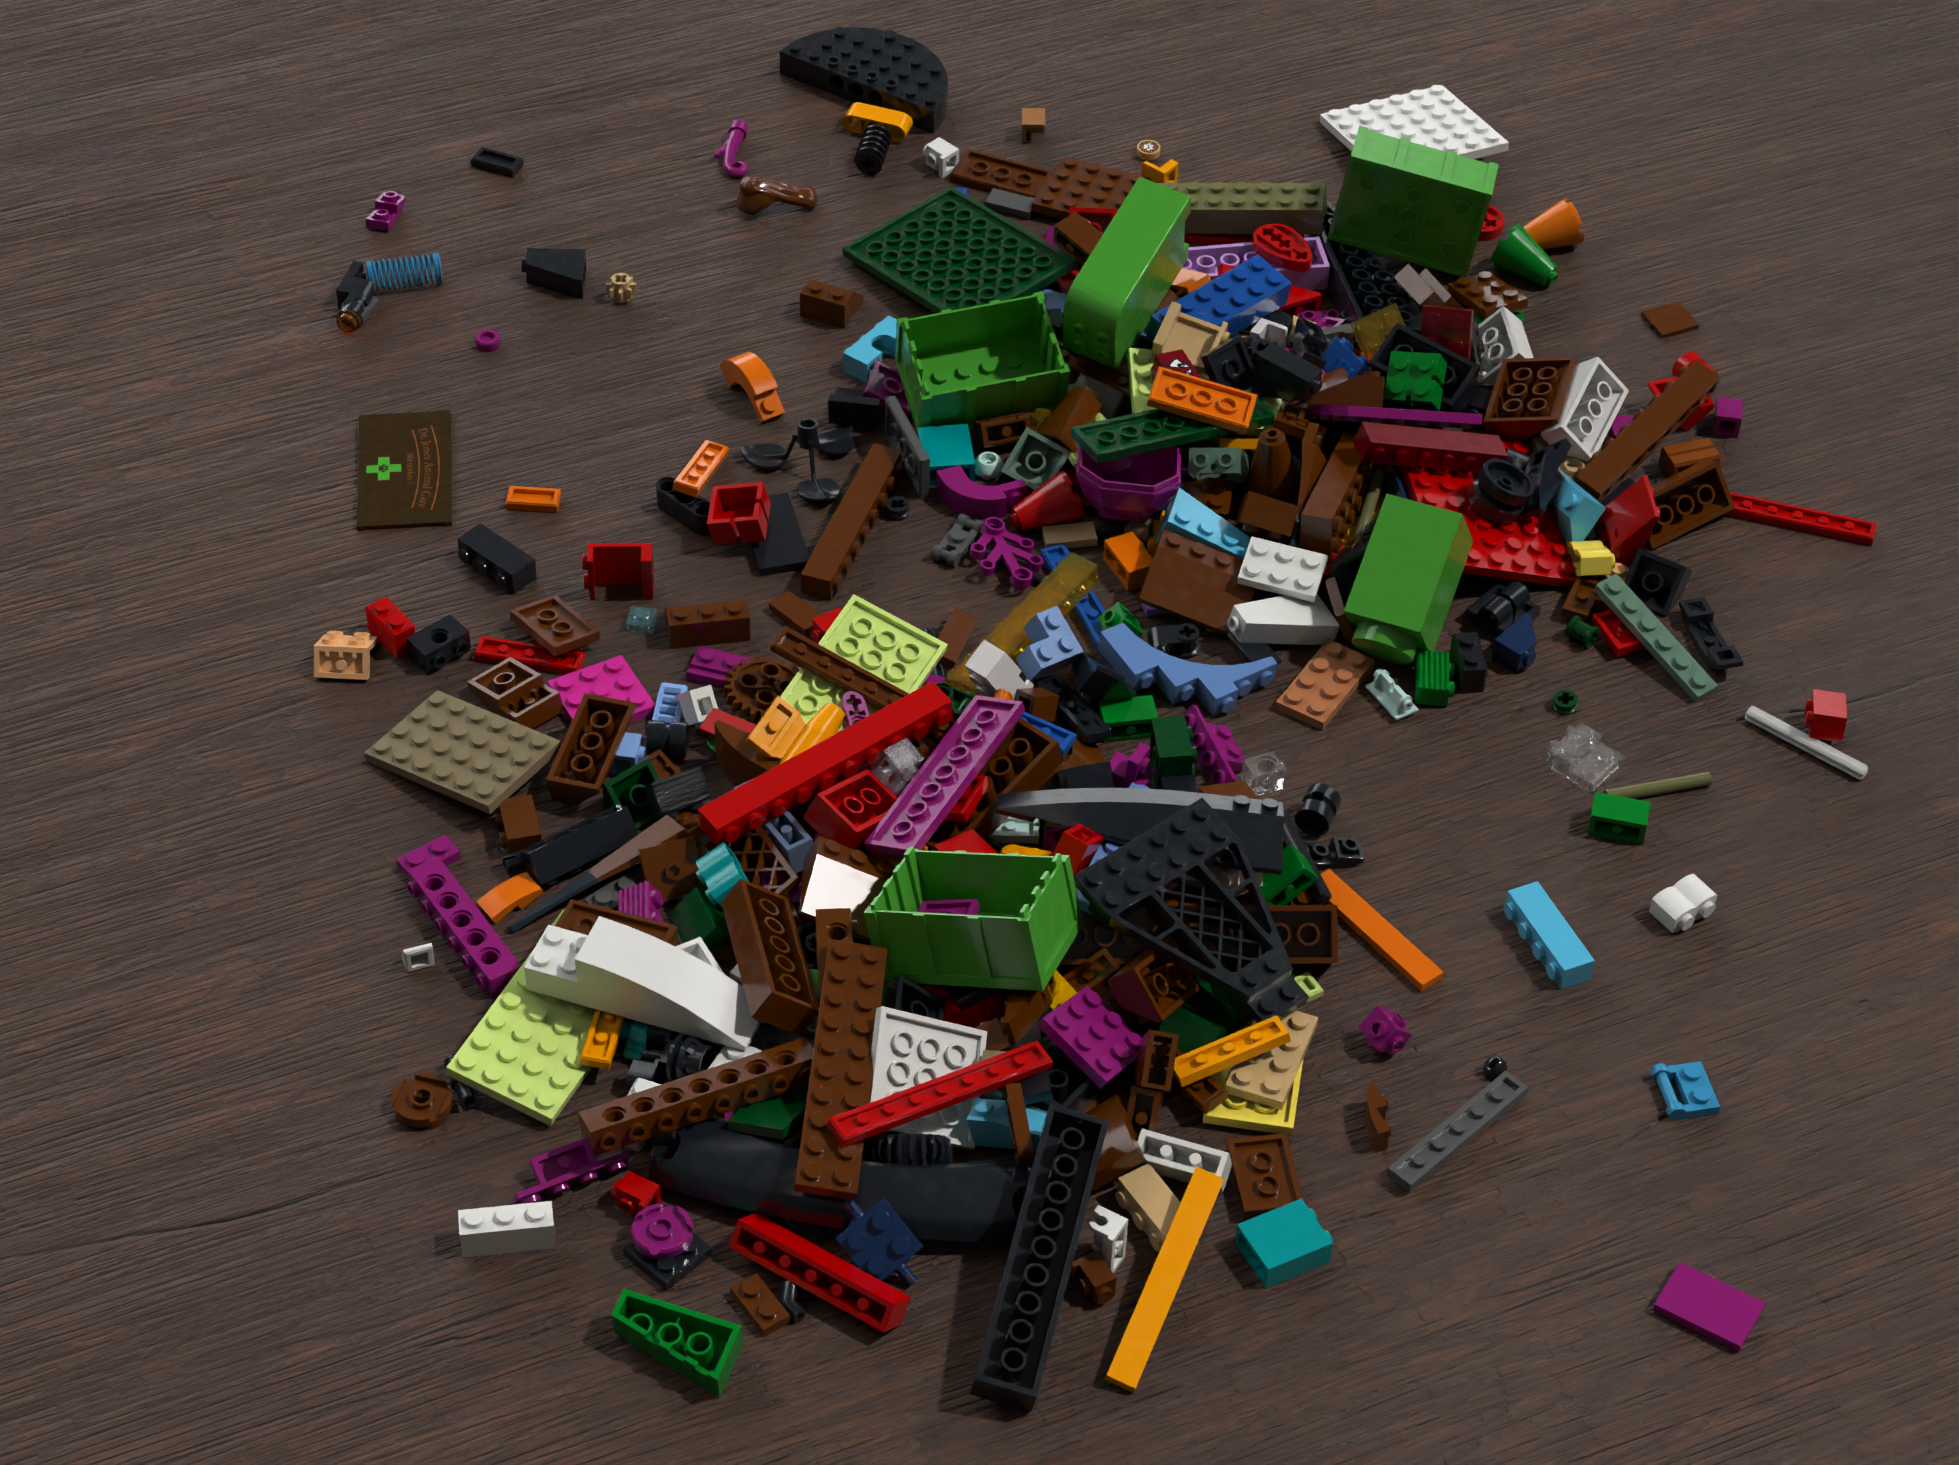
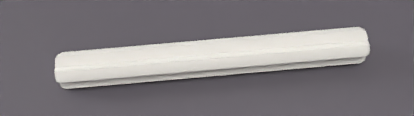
(1810, 745)

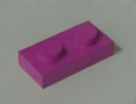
(439, 847)

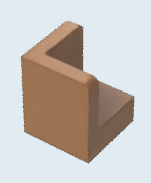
(1032, 121)

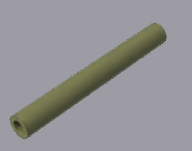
(1369, 504)
(1662, 786)

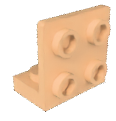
(343, 655)

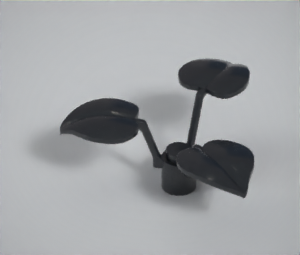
(832, 442)

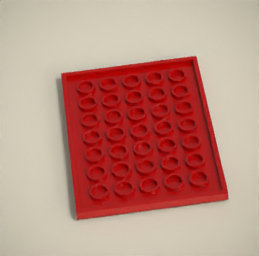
(1516, 551)

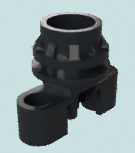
(670, 1056)

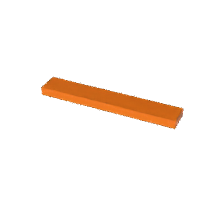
(1381, 934)

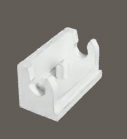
(1109, 1236)

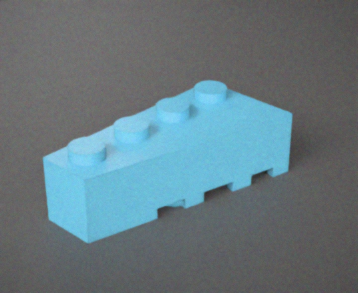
(1199, 523)

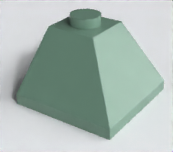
(1035, 459)

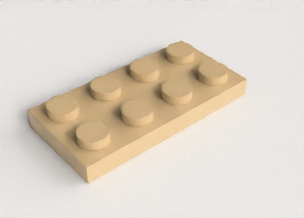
(1271, 1074)

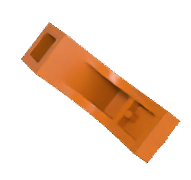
(757, 381)

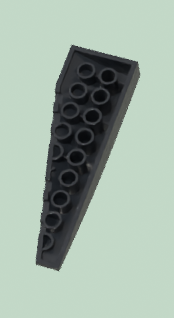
(1362, 284)
(1129, 812)

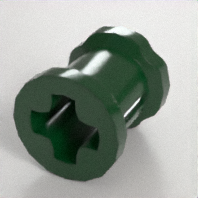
(1581, 631)

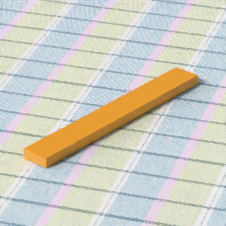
(1164, 1279)

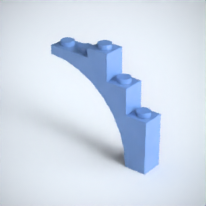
(1180, 679)

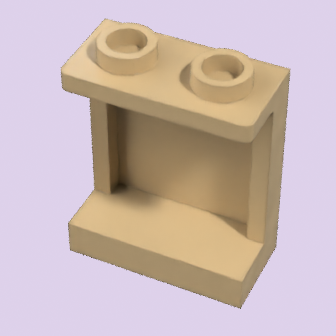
(1190, 334)

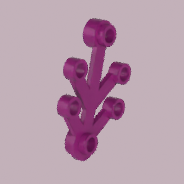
(995, 530)

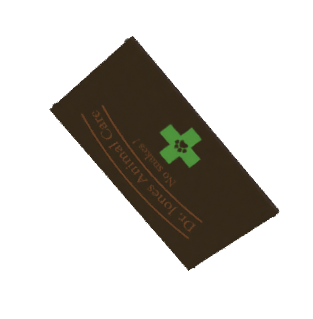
(404, 470)

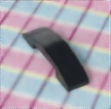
(1705, 635)

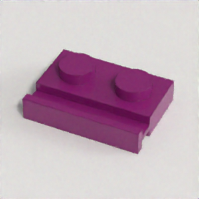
(711, 666)

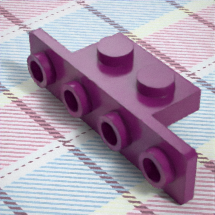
(1215, 748)
(565, 1166)

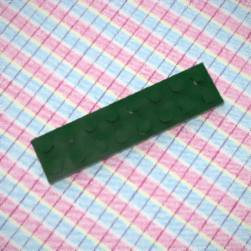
(1152, 431)

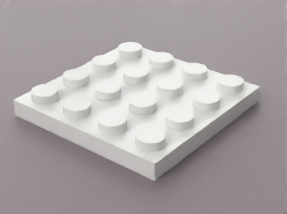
(918, 1049)

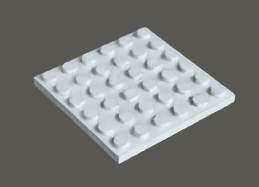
(1425, 117)

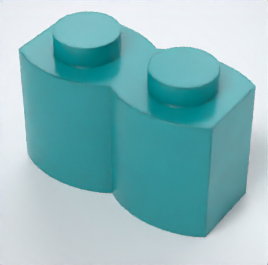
(720, 872)

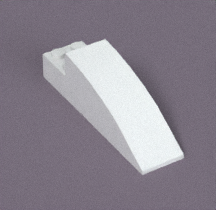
(640, 980)

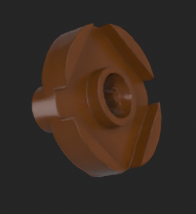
(422, 1114)

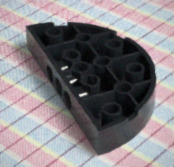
(873, 70)

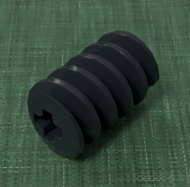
(872, 149)

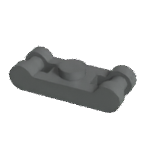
(957, 541)

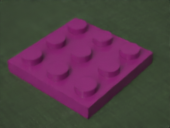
(1092, 1036)

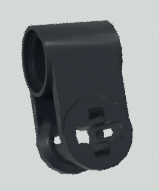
(1173, 641)

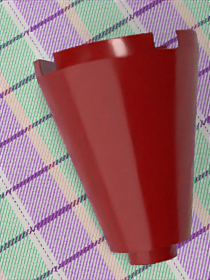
(1048, 505)

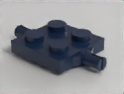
(879, 1241)

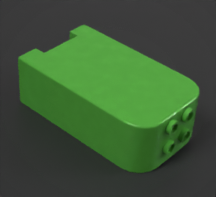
(1127, 274)

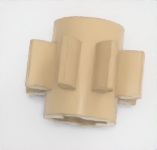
(621, 288)

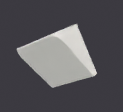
(418, 957)

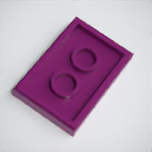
(1709, 1307)

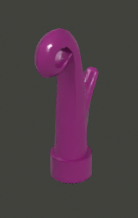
(737, 133)

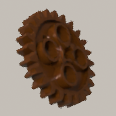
(755, 685)

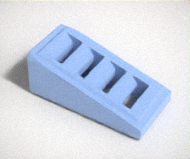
(666, 696)

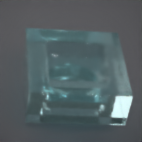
(641, 620)

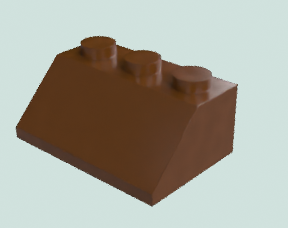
(708, 624)
(1152, 985)

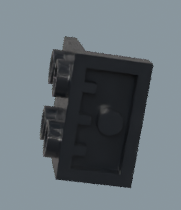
(852, 409)

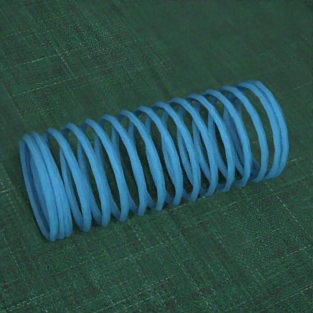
(370, 266)

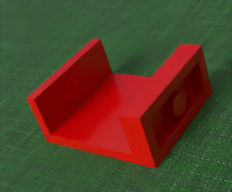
(619, 565)

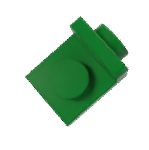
(1119, 614)

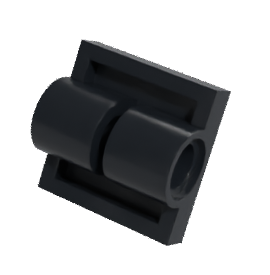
(1502, 607)

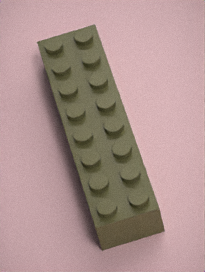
(1247, 206)

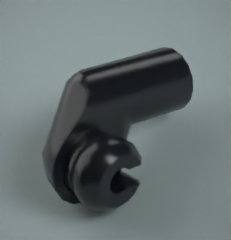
(787, 1297)

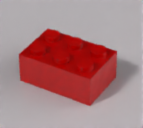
(850, 809)

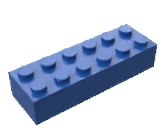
(1234, 297)

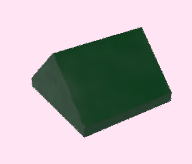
(628, 791)
(700, 918)
(1193, 1028)

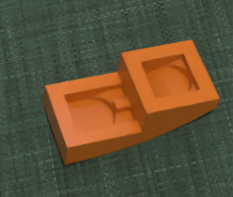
(506, 896)

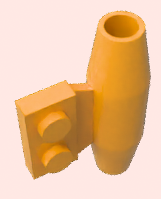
(784, 734)

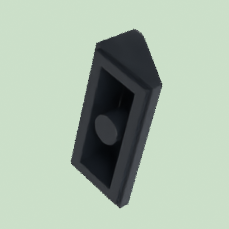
(1252, 651)

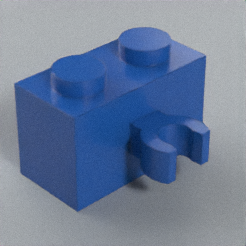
(1340, 354)

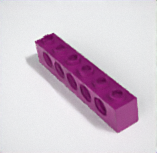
(463, 926)

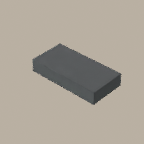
(1009, 203)

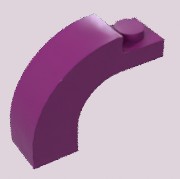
(976, 499)

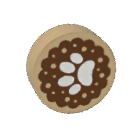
(1148, 150)

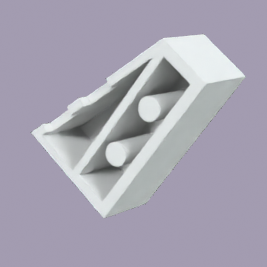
(994, 669)

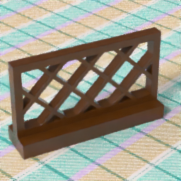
(762, 855)

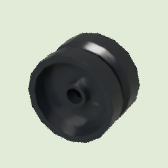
(1500, 491)

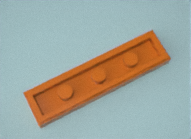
(700, 468)

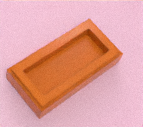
(533, 499)

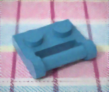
(1693, 1087)

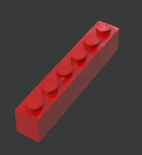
(819, 1272)

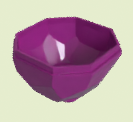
(1130, 485)

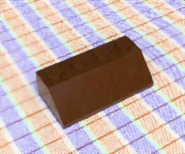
(1689, 501)
(589, 748)

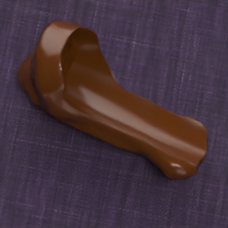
(761, 192)

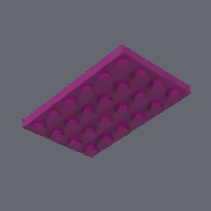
(1391, 416)

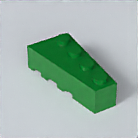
(681, 1338)

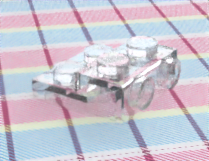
(1583, 757)

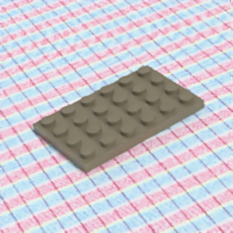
(463, 751)

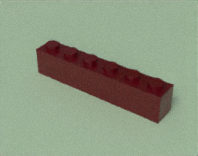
(1426, 447)

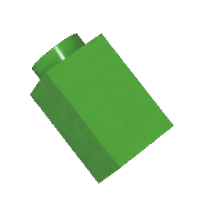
(1407, 579)

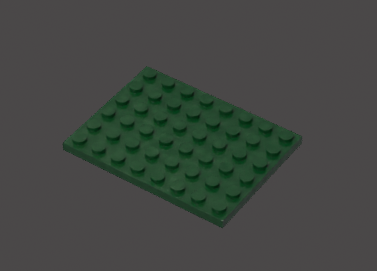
(958, 254)

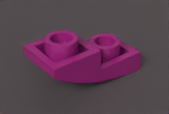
(386, 212)

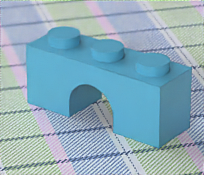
(863, 354)

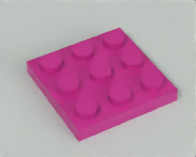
(607, 679)

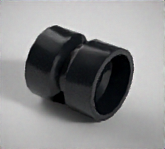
(667, 738)
(1317, 809)

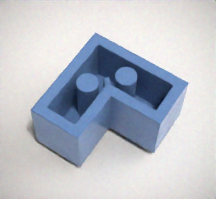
(1051, 645)

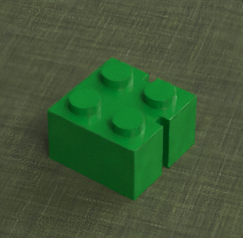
(1412, 376)

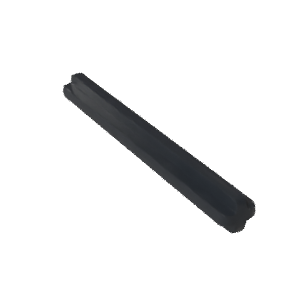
(1291, 836)

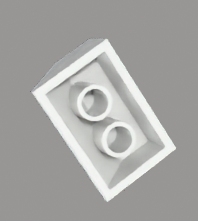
(1502, 339)

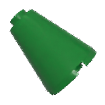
(1524, 258)

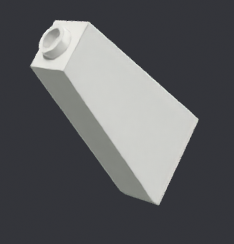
(1283, 621)

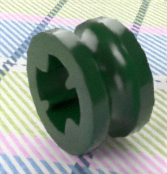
(1565, 695)

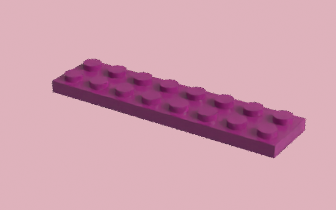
(945, 775)

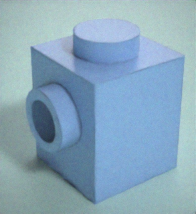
(629, 753)

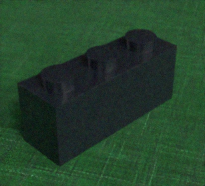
(497, 558)

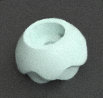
(988, 465)

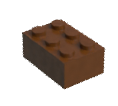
(1266, 517)

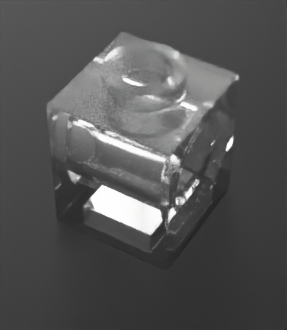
(1264, 773)

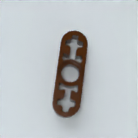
(1018, 1122)

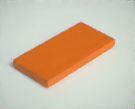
(1202, 400)

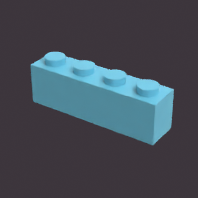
(1549, 935)

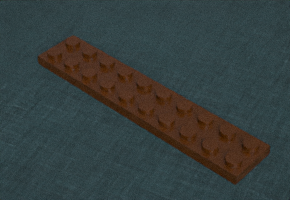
(840, 1067)

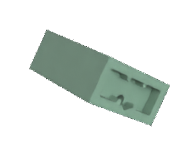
(1219, 461)

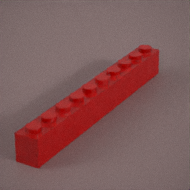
(824, 764)

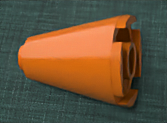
(1557, 226)

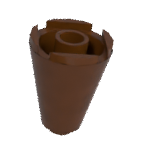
(1273, 467)

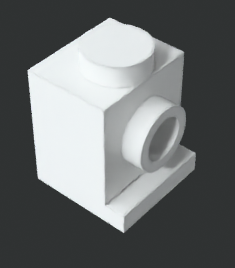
(941, 156)
(697, 704)

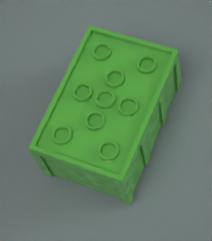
(1413, 202)
(980, 362)
(1014, 941)

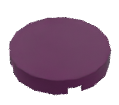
(662, 1231)

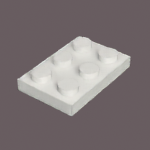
(1282, 569)

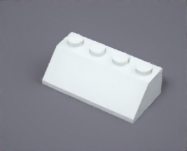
(1588, 409)

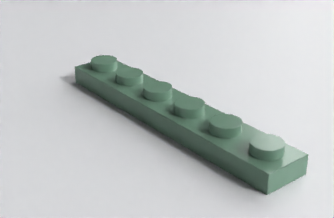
(1656, 638)

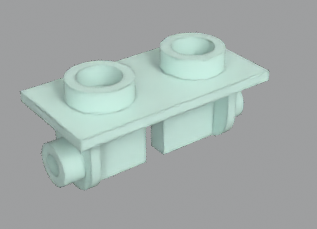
(1391, 695)

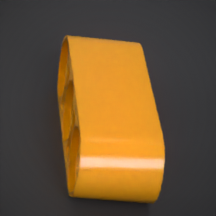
(864, 115)

